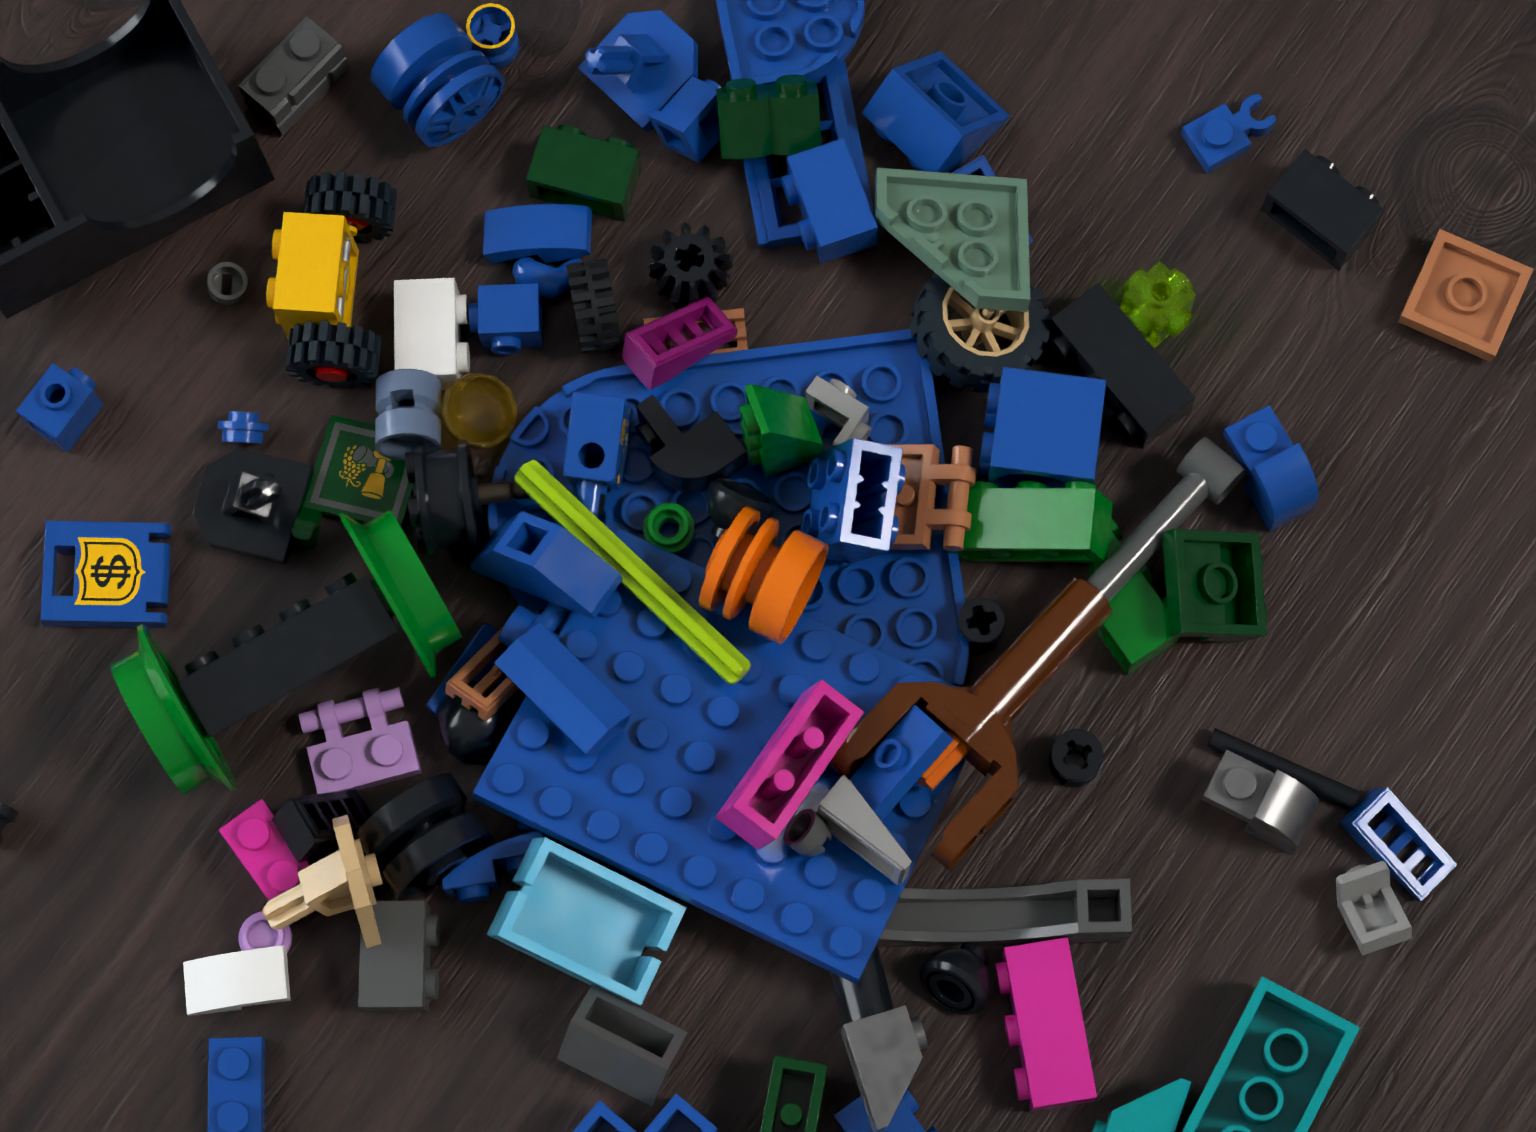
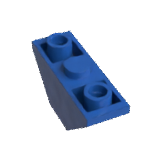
(547, 564)

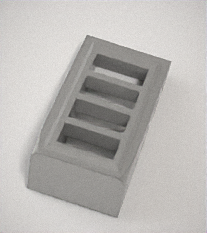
(862, 831)

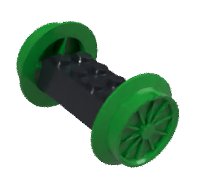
(265, 666)

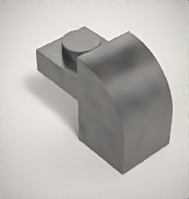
(1270, 802)

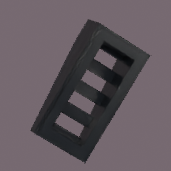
(300, 832)

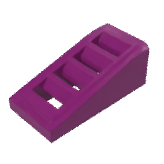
(655, 363)

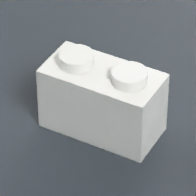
(429, 328)

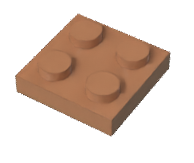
(1465, 295)

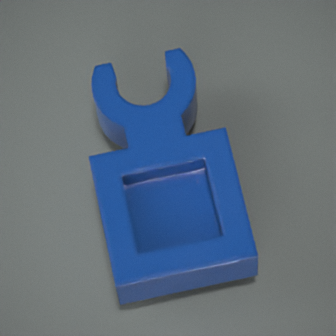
(1223, 135)

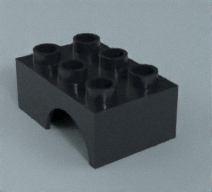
(114, 152)

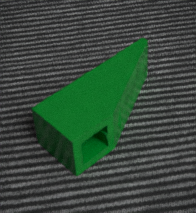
(778, 430)
(1138, 619)

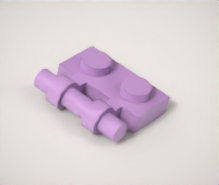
(365, 757)

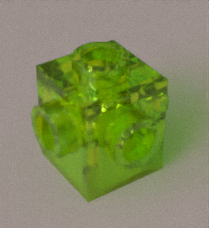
(1154, 317)

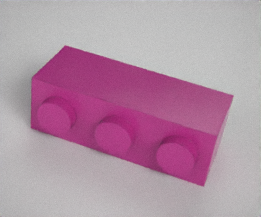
(789, 765)
(1046, 1025)

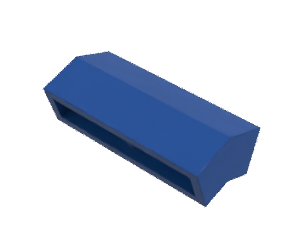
(564, 689)

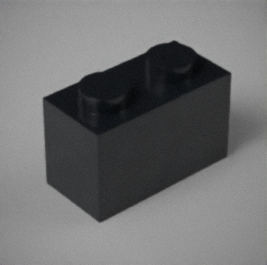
(1323, 208)

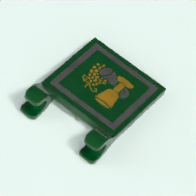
(352, 481)

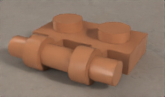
(917, 498)

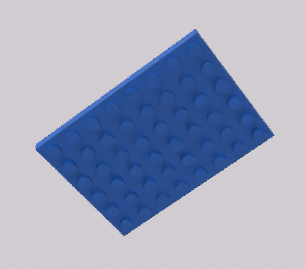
(687, 745)

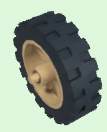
(959, 359)

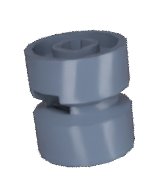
(407, 412)

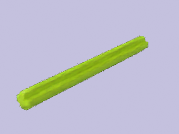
(636, 574)

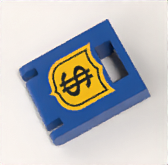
(113, 574)

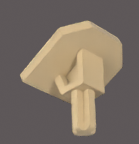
(333, 886)

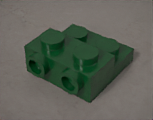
(1214, 585)

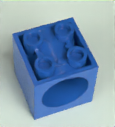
(1042, 428)

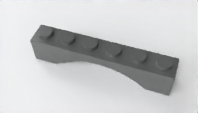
(1012, 915)

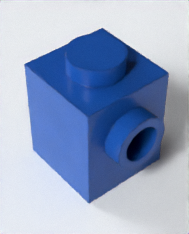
(508, 317)
(61, 406)

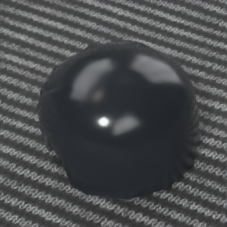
(467, 735)

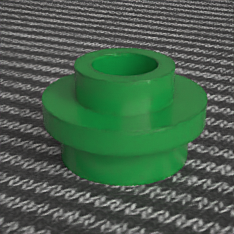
(669, 513)

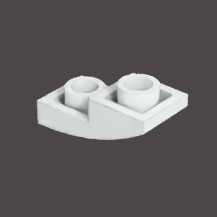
(236, 980)

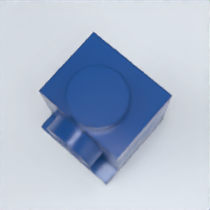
(689, 119)

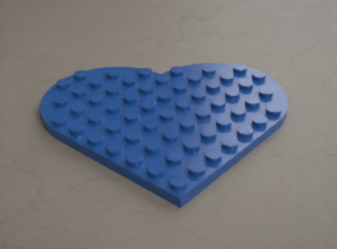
(892, 601)

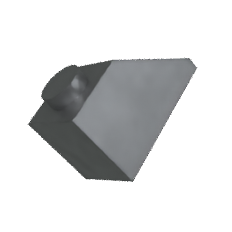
(884, 1060)

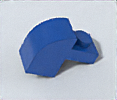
(1277, 471)

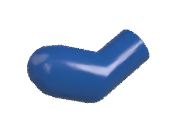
(551, 280)

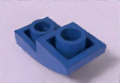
(542, 230)
(480, 874)

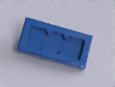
(900, 761)

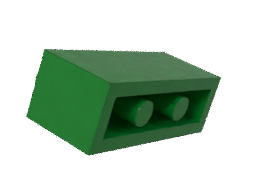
(1037, 523)

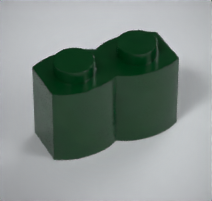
(768, 118)

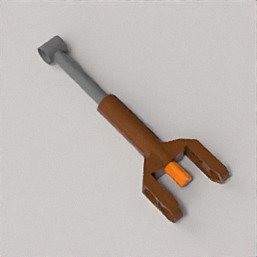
(983, 714)

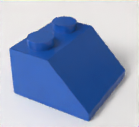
(933, 113)

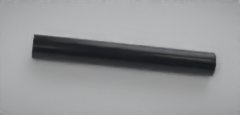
(1317, 783)

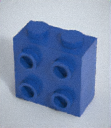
(855, 499)

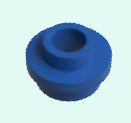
(243, 428)

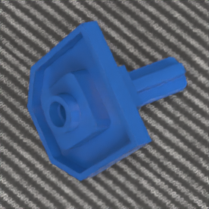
(642, 63)

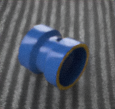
(490, 24)

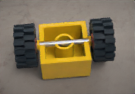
(318, 278)

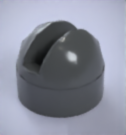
(238, 283)
(807, 833)

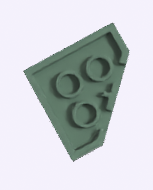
(962, 229)

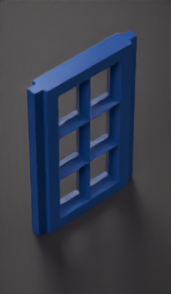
(759, 170)

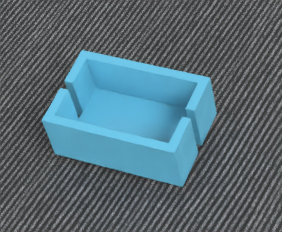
(586, 920)

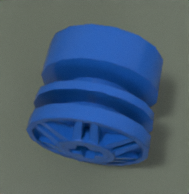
(437, 79)

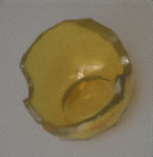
(478, 410)

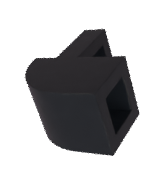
(691, 458)

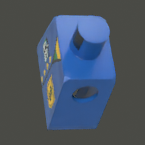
(597, 426)

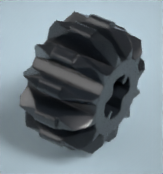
(681, 252)

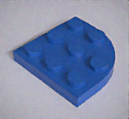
(788, 36)

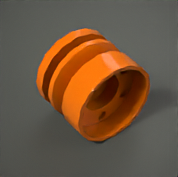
(758, 572)

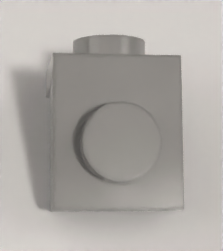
(838, 405)
(1371, 908)

